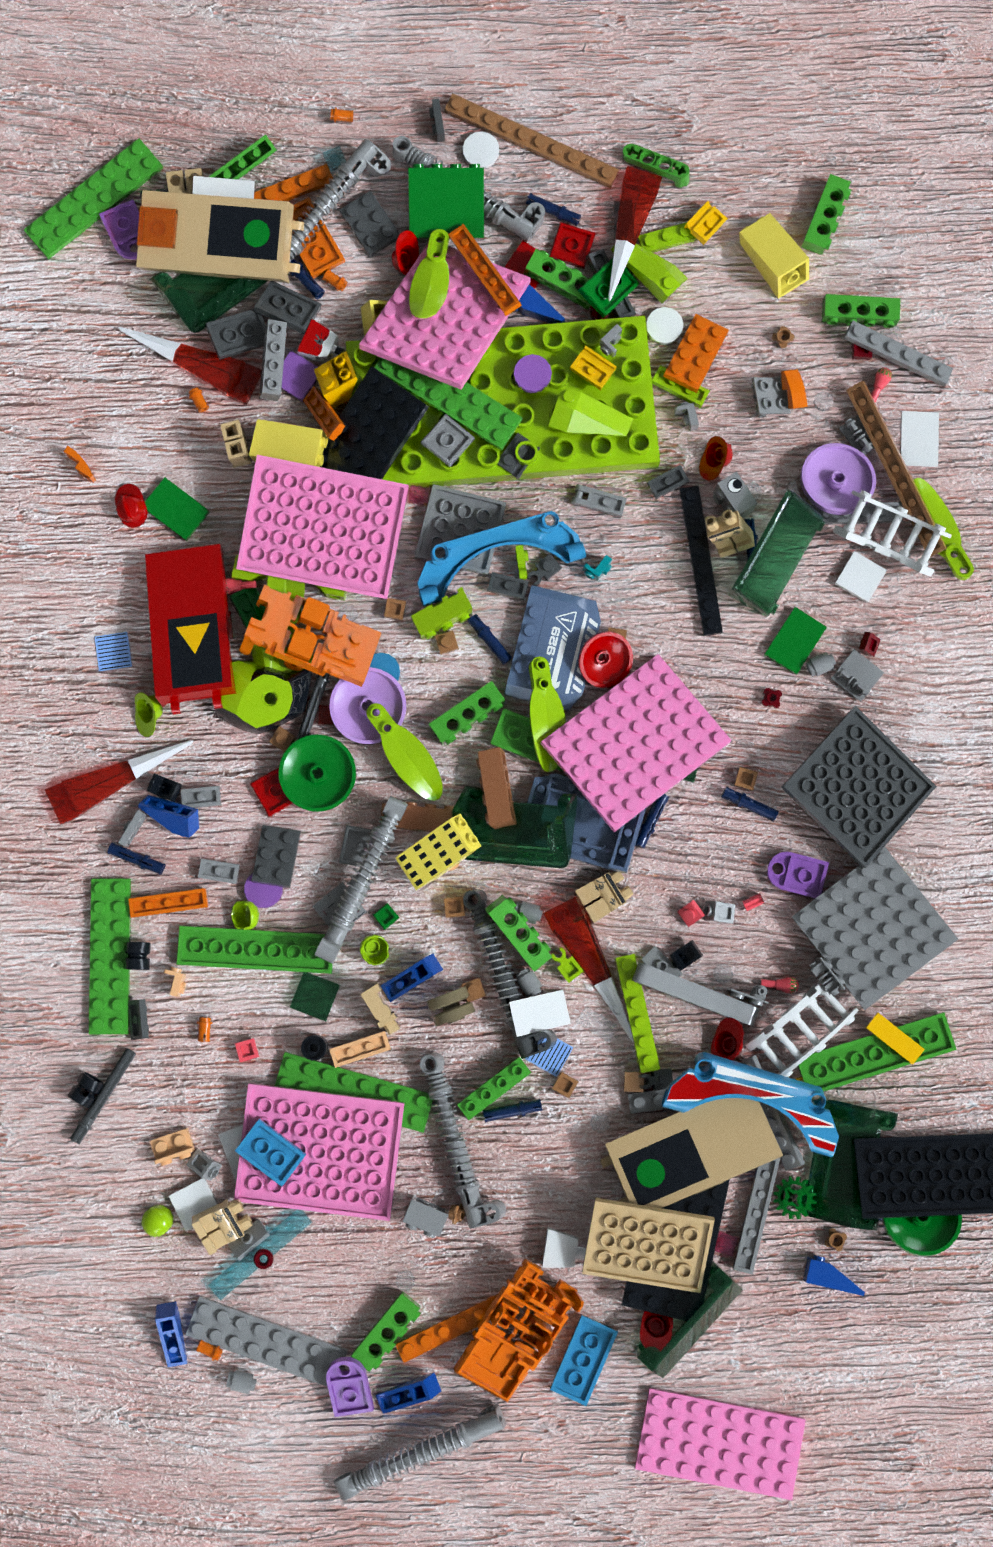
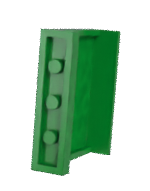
(446, 199)

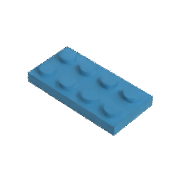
(583, 1360)

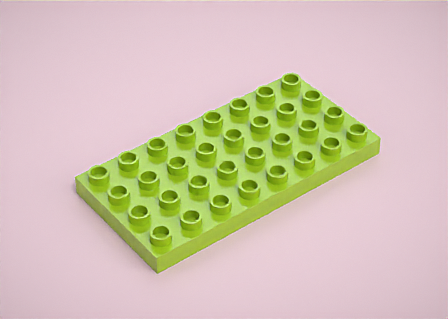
(560, 453)

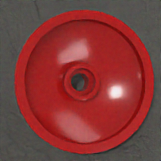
(614, 664)

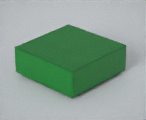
(386, 916)

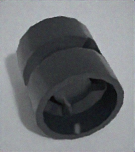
(137, 955)
(314, 1047)
(90, 1084)

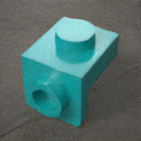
(603, 568)

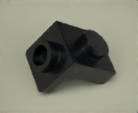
(164, 787)
(685, 955)

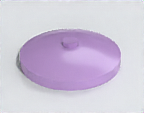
(832, 475)
(351, 702)

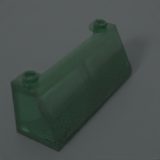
(686, 1336)

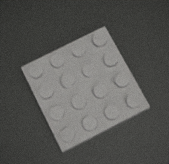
(456, 515)

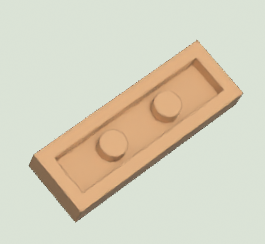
(360, 1049)

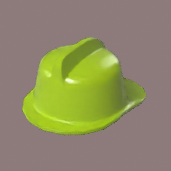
(146, 713)

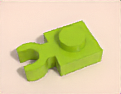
(521, 557)
(569, 967)

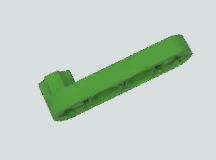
(679, 175)

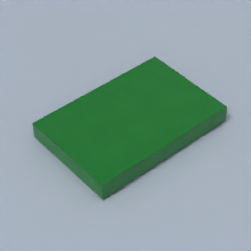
(597, 289)
(176, 509)
(795, 640)

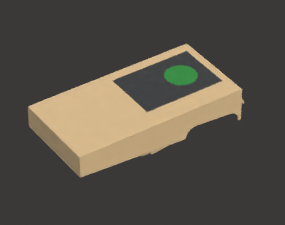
(224, 237)
(692, 1151)

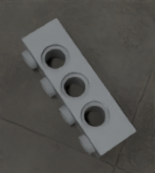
(273, 360)

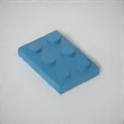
(270, 1152)

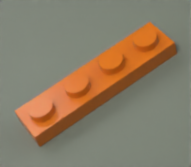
(324, 413)
(168, 903)

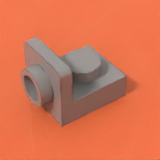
(611, 337)
(690, 417)
(719, 912)
(204, 1165)

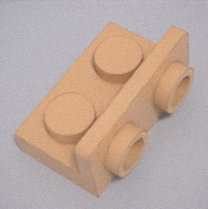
(172, 1146)

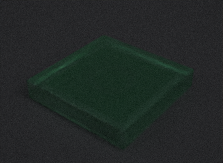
(315, 996)

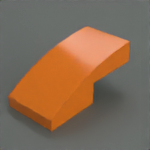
(795, 388)
(82, 468)

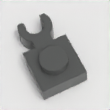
(545, 568)
(659, 1079)

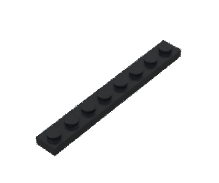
(701, 561)

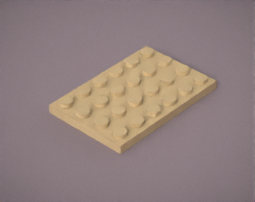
(648, 1245)

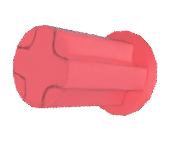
(753, 902)

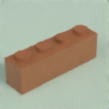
(496, 788)
(422, 818)

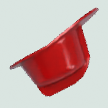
(405, 252)
(715, 457)
(131, 505)
(728, 1039)
(655, 1330)

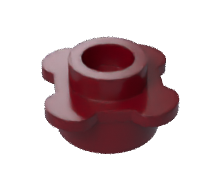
(771, 703)

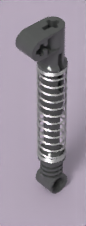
(502, 977)

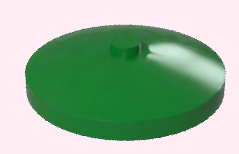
(317, 773)
(923, 1234)

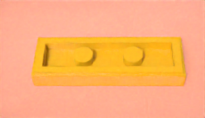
(894, 1038)

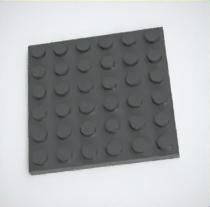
(859, 787)

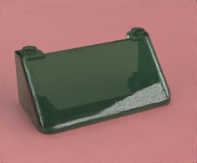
(202, 298)
(777, 554)
(538, 839)
(836, 1177)

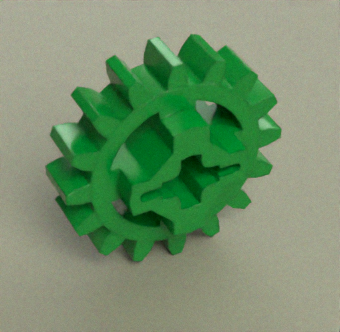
(799, 1204)

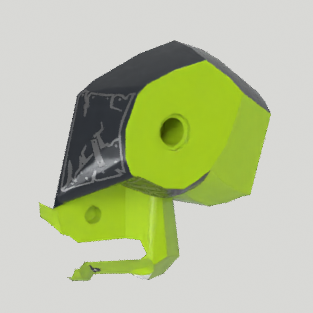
(265, 693)

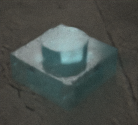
(334, 158)

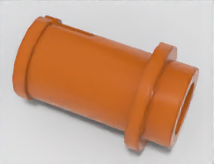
(341, 115)
(336, 281)
(198, 399)
(204, 1027)
(209, 1350)

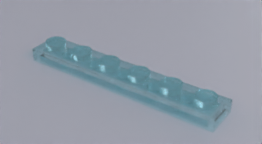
(277, 1240)

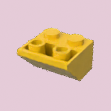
(337, 379)

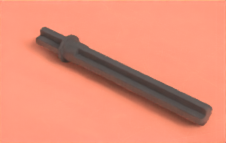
(313, 705)
(101, 1098)

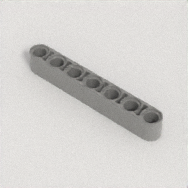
(695, 994)

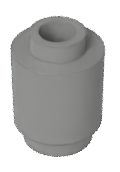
(820, 664)
(531, 911)
(529, 982)
(241, 1381)

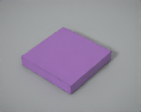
(298, 376)

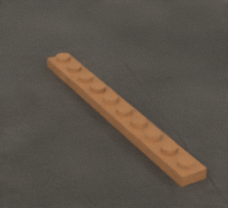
(531, 140)
(892, 461)

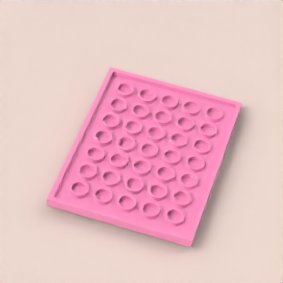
(452, 339)
(322, 526)
(636, 742)
(347, 1147)

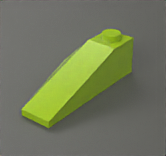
(655, 272)
(583, 414)

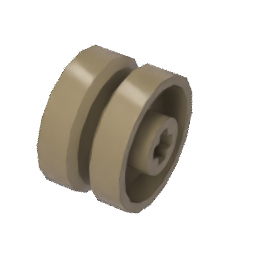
(451, 1007)

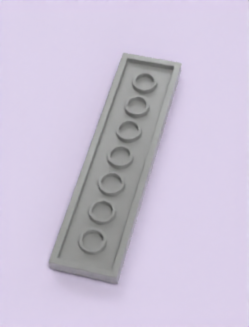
(263, 1340)

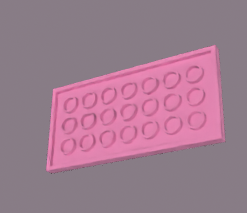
(720, 1443)

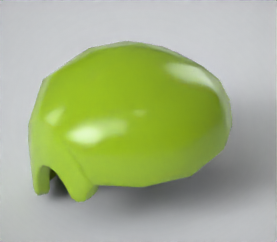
(245, 915)
(374, 949)
(157, 1220)

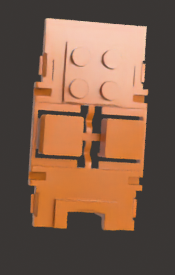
(345, 648)
(498, 1362)

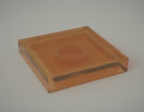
(157, 227)

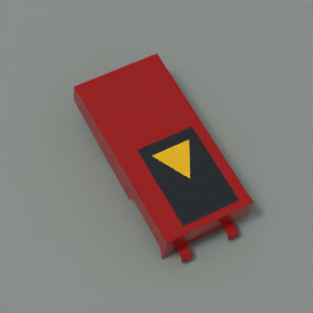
(189, 626)

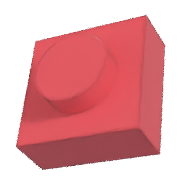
(691, 913)
(247, 1050)

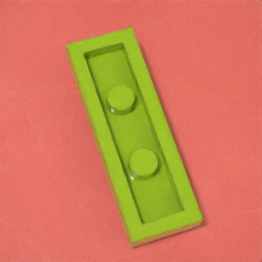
(666, 238)
(678, 390)

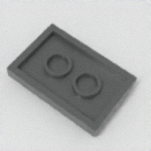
(370, 223)
(288, 306)
(237, 333)
(276, 856)

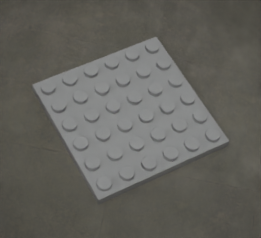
(875, 928)

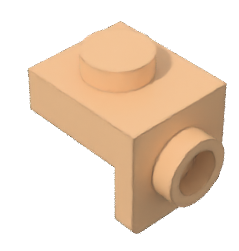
(178, 986)

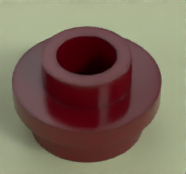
(263, 1265)

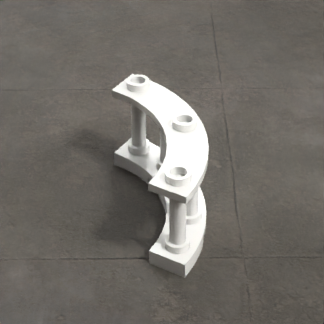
(884, 546)
(793, 1015)

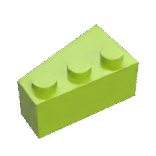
(442, 615)

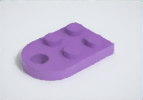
(122, 227)
(799, 874)
(349, 1389)

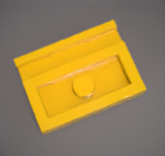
(705, 222)
(593, 368)

